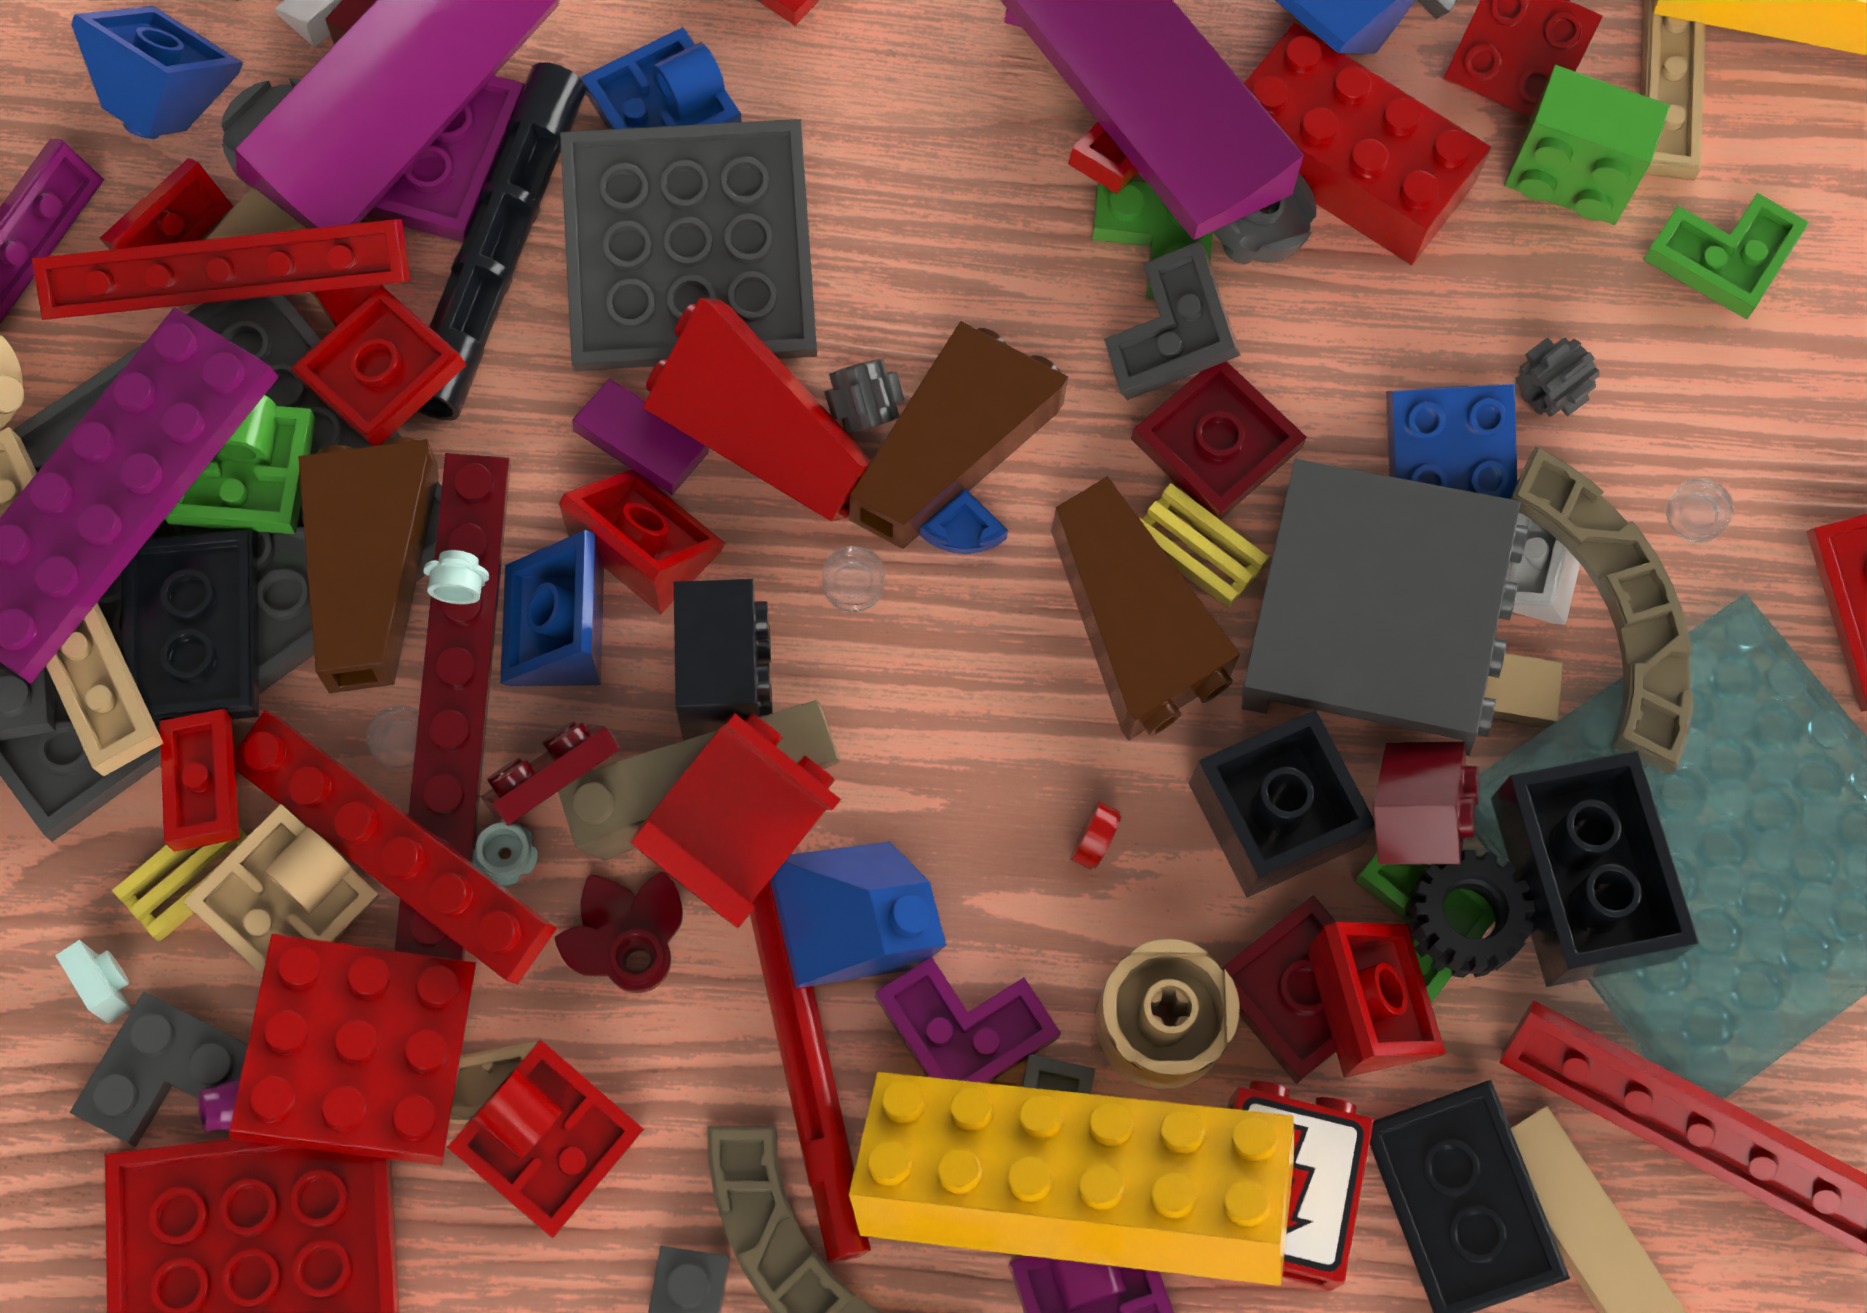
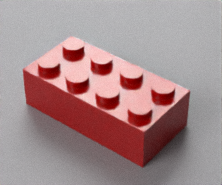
(1367, 144)

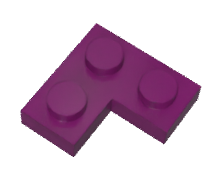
(962, 1043)

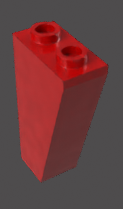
(753, 411)

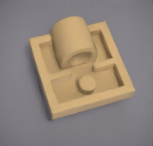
(283, 885)

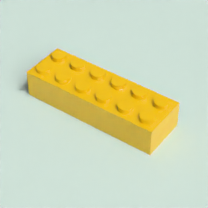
(1076, 1177)

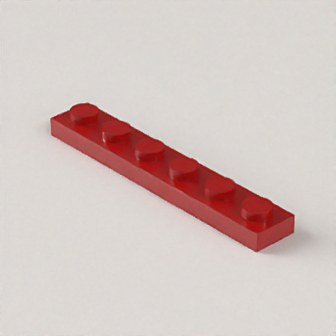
(221, 269)
(393, 848)
(1691, 1124)

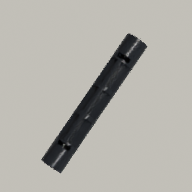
(502, 224)

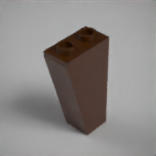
(954, 431)
(363, 554)
(1139, 613)

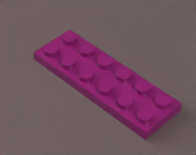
(117, 482)

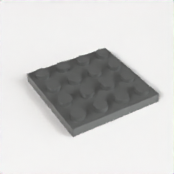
(679, 220)

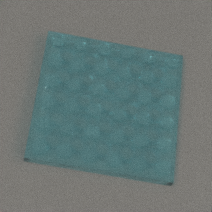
(1764, 846)

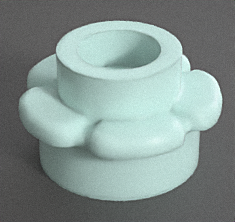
(456, 577)
(500, 837)

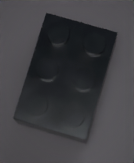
(1594, 868)

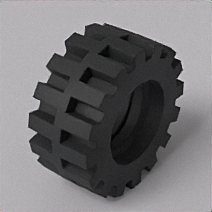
(1501, 892)

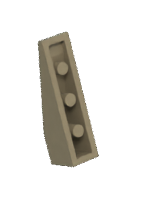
(616, 799)

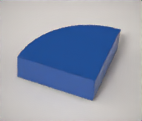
(963, 527)

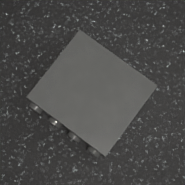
(1386, 601)

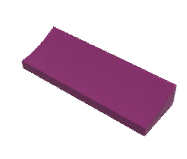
(380, 103)
(1167, 105)

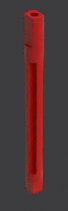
(810, 1087)

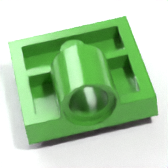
(253, 475)

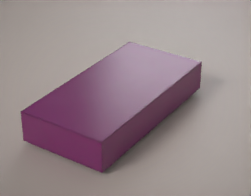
(638, 438)

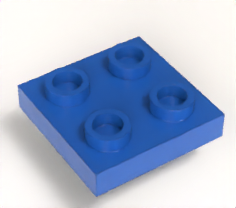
(662, 86)
(1455, 437)

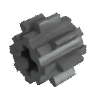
(1557, 376)
(864, 395)

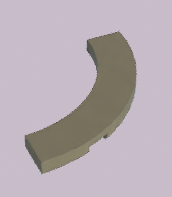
(1638, 597)
(764, 1229)

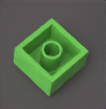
(1587, 145)

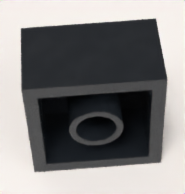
(720, 654)
(1281, 803)

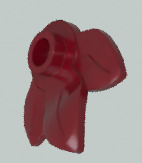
(620, 924)

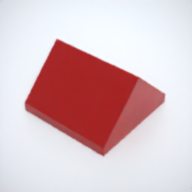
(641, 535)
(1374, 996)

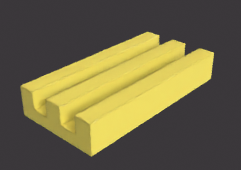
(1216, 531)
(155, 869)

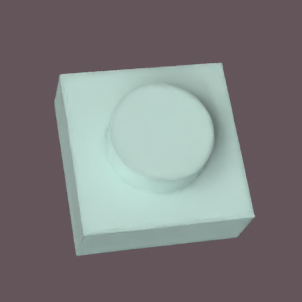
(96, 980)

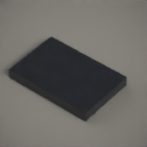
(193, 624)
(1466, 1201)

